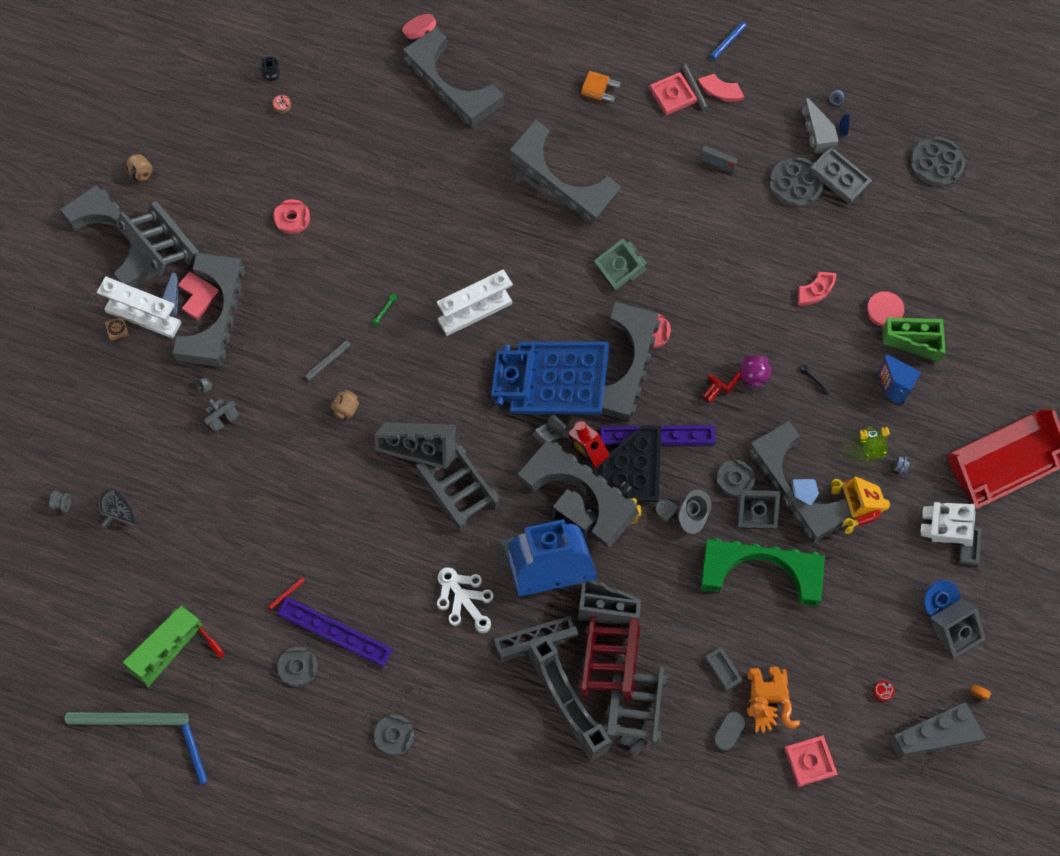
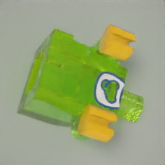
(874, 442)

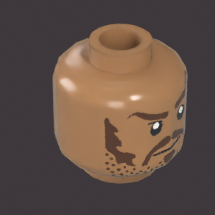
(344, 404)

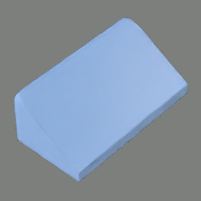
(805, 490)

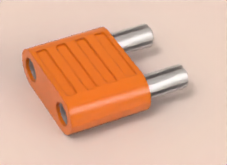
(596, 85)

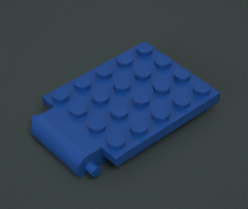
(551, 377)

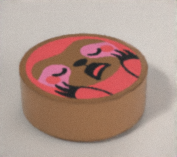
(281, 104)

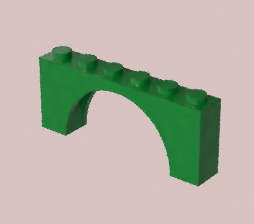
(803, 568)

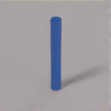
(728, 40)
(194, 754)

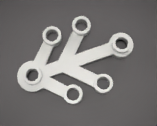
(463, 597)

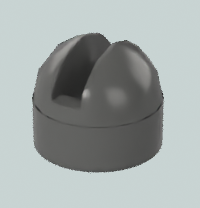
(203, 385)

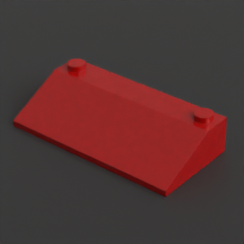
(1008, 458)

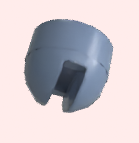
(833, 95)

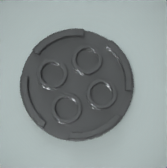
(937, 161)
(794, 183)

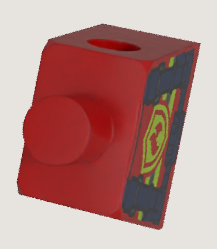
(583, 440)

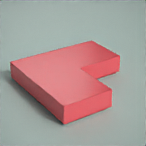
(201, 295)

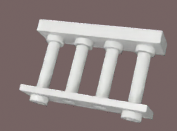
(474, 302)
(139, 307)

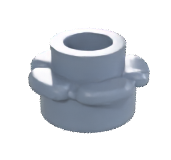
(901, 464)

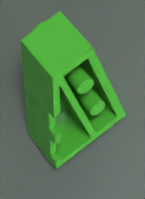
(916, 336)

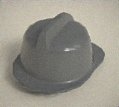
(694, 511)

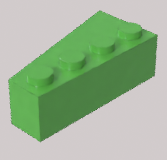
(162, 646)

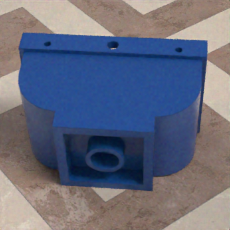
(549, 558)

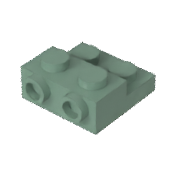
(621, 263)

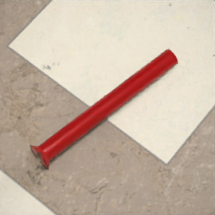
(286, 593)

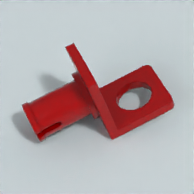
(717, 386)

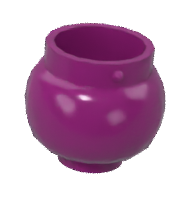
(755, 370)

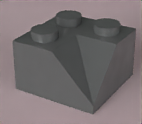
(571, 509)

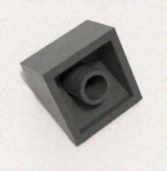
(958, 627)

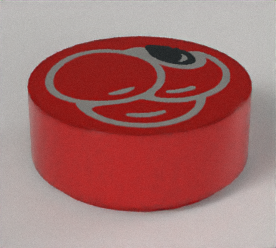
(884, 691)

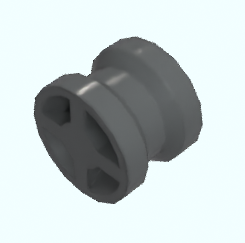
(60, 501)

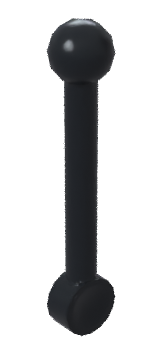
(804, 368)

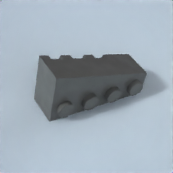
(418, 442)
(944, 731)

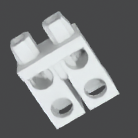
(949, 523)

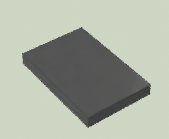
(840, 175)

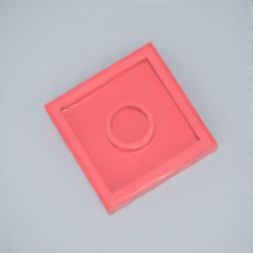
(672, 93)
(810, 761)

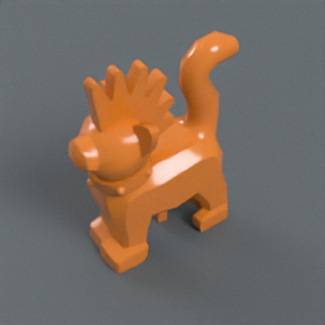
(769, 692)

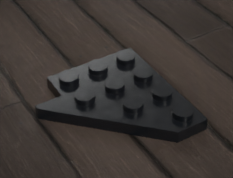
(636, 463)

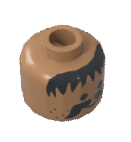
(138, 167)

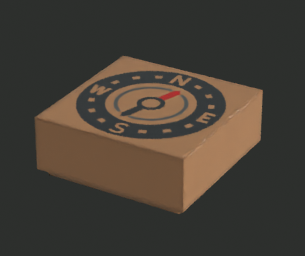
(116, 328)

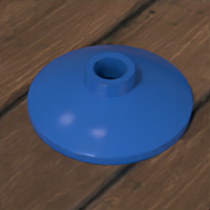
(948, 594)

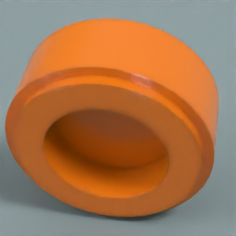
(980, 692)

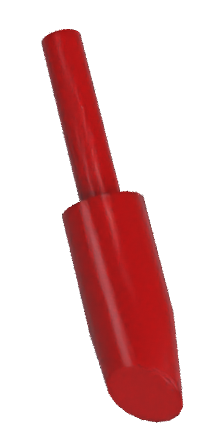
(212, 644)

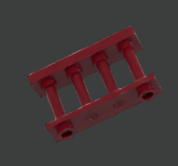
(627, 668)

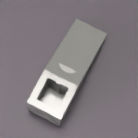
(821, 130)

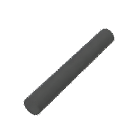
(694, 87)
(329, 359)

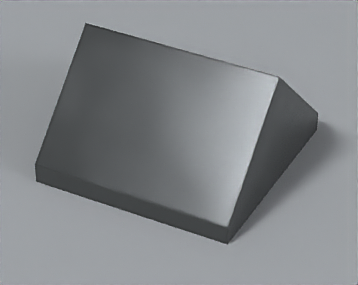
(758, 509)

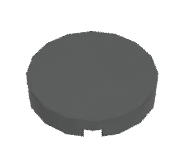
(734, 477)
(297, 667)
(393, 735)

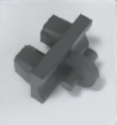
(227, 410)

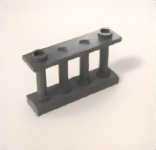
(164, 226)
(449, 502)
(617, 711)

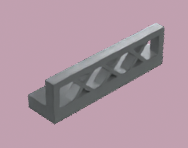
(522, 649)

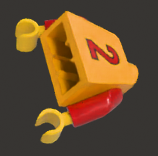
(864, 501)

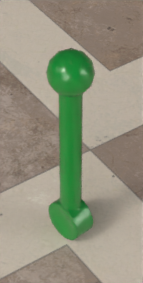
(393, 298)

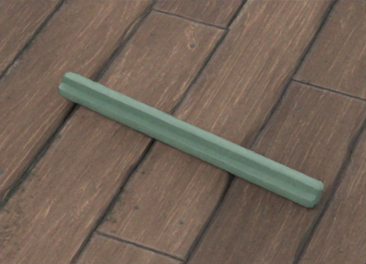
(84, 718)

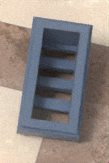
(171, 293)

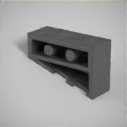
(607, 605)

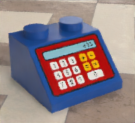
(897, 379)

